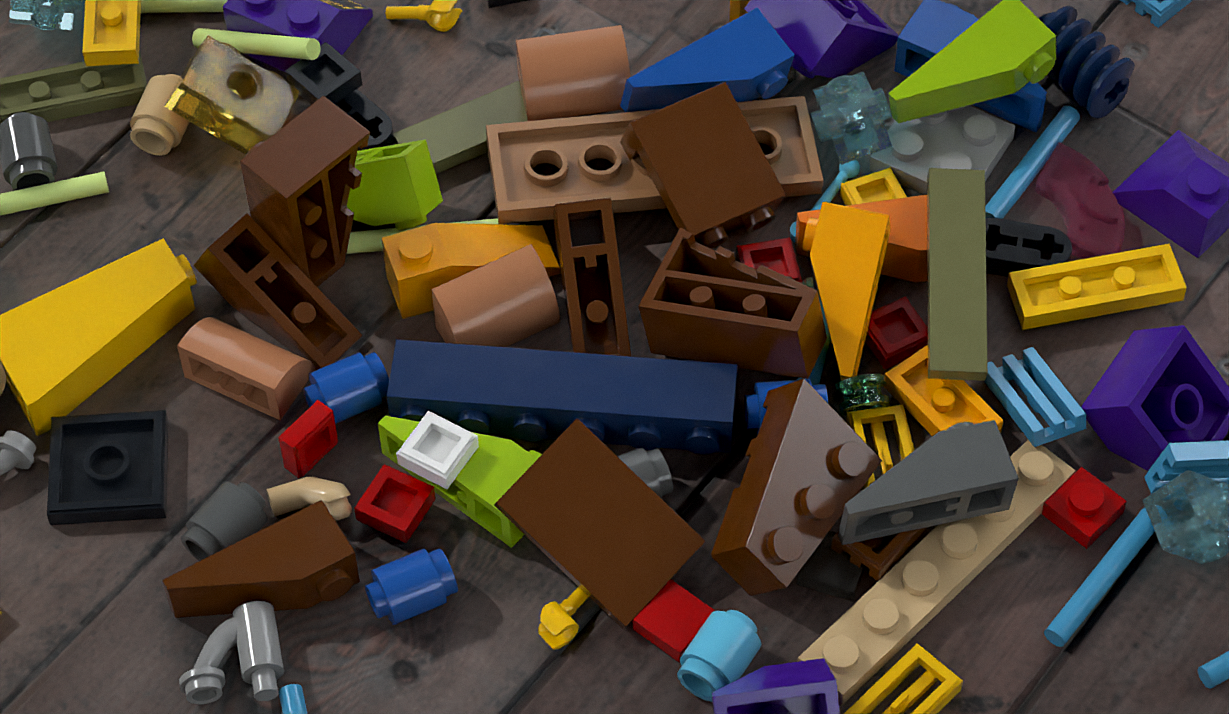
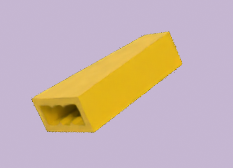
(91, 329)

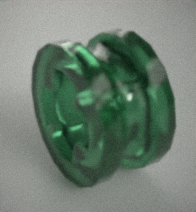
(862, 393)

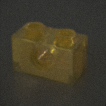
(205, 97)

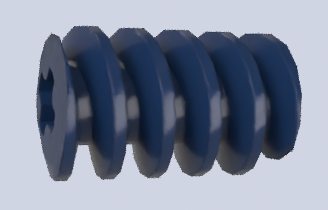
(1085, 65)

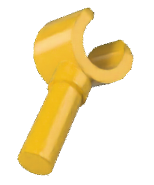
(439, 15)
(556, 621)

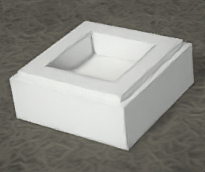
(437, 450)

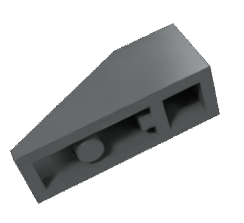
(943, 481)

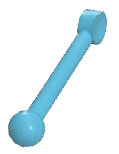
(847, 170)

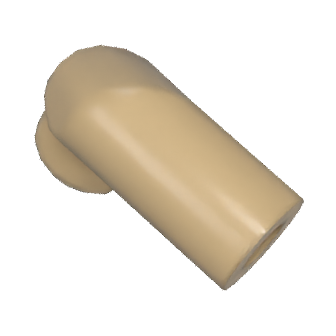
(307, 491)

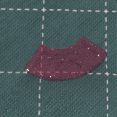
(1085, 201)

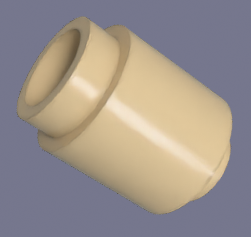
(154, 125)

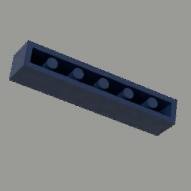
(544, 391)

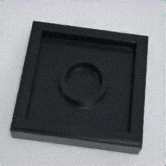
(108, 467)

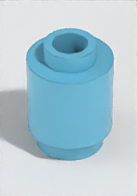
(718, 653)

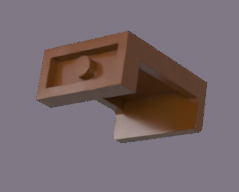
(706, 165)

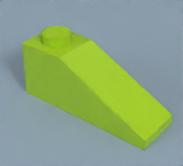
(981, 64)
(395, 185)
(481, 481)

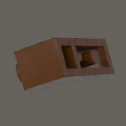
(591, 277)
(276, 294)
(284, 564)

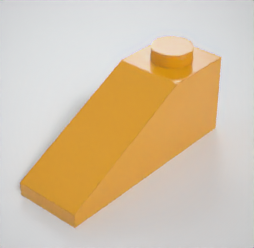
(444, 251)
(847, 262)

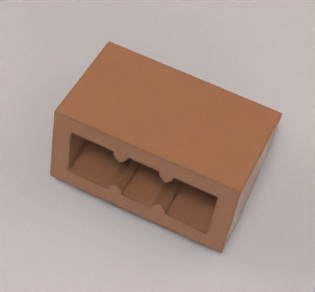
(573, 73)
(497, 302)
(243, 366)

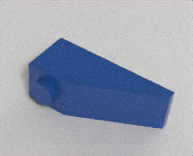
(936, 26)
(741, 53)

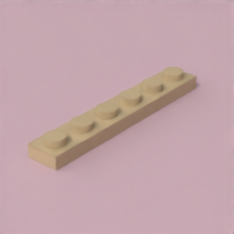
(932, 576)

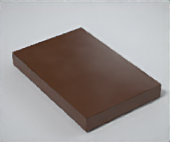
(599, 523)

